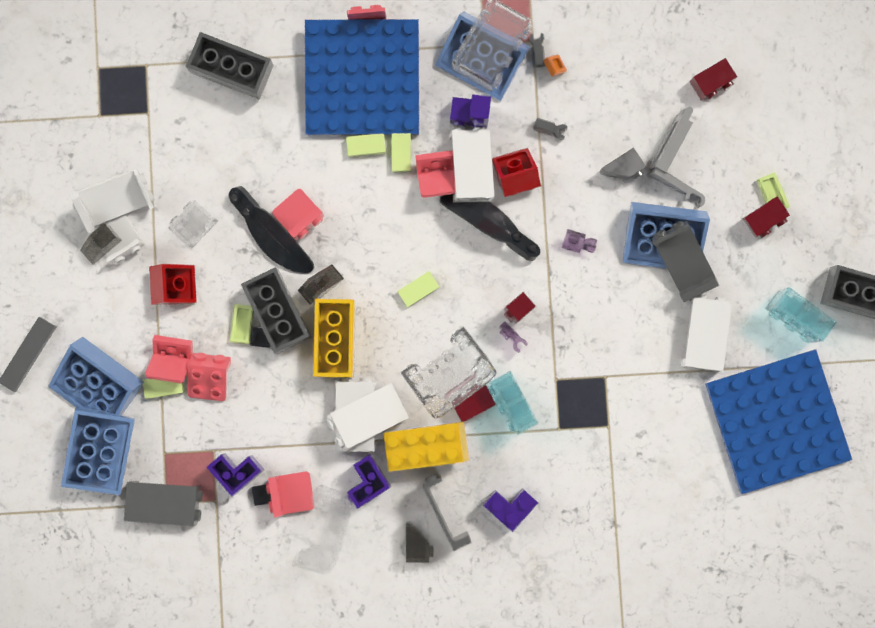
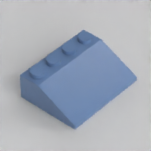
(458, 34)
(648, 219)
(94, 379)
(97, 451)

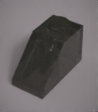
(100, 243)
(320, 284)
(417, 545)

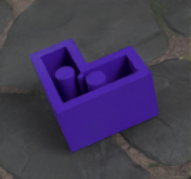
(470, 112)
(234, 477)
(373, 482)
(511, 512)

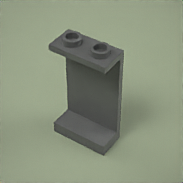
(685, 260)
(162, 503)
(458, 541)

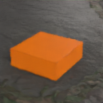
(555, 65)

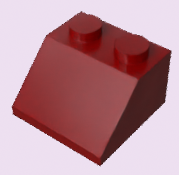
(516, 172)
(172, 284)

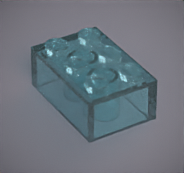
(800, 315)
(512, 403)

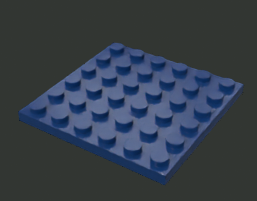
(362, 76)
(778, 421)

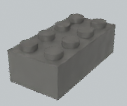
(229, 65)
(850, 291)
(276, 310)

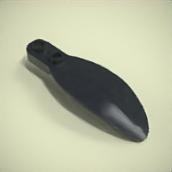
(493, 223)
(270, 233)

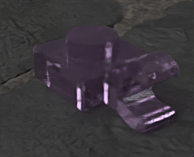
(576, 241)
(508, 333)

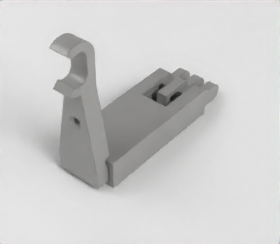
(668, 152)

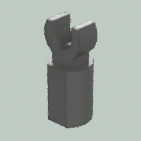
(537, 50)
(549, 128)

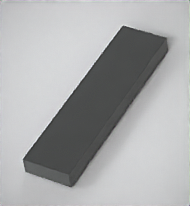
(27, 354)

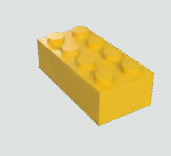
(334, 338)
(426, 446)

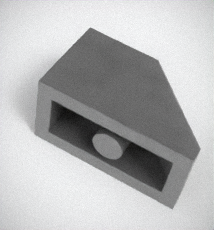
(625, 166)

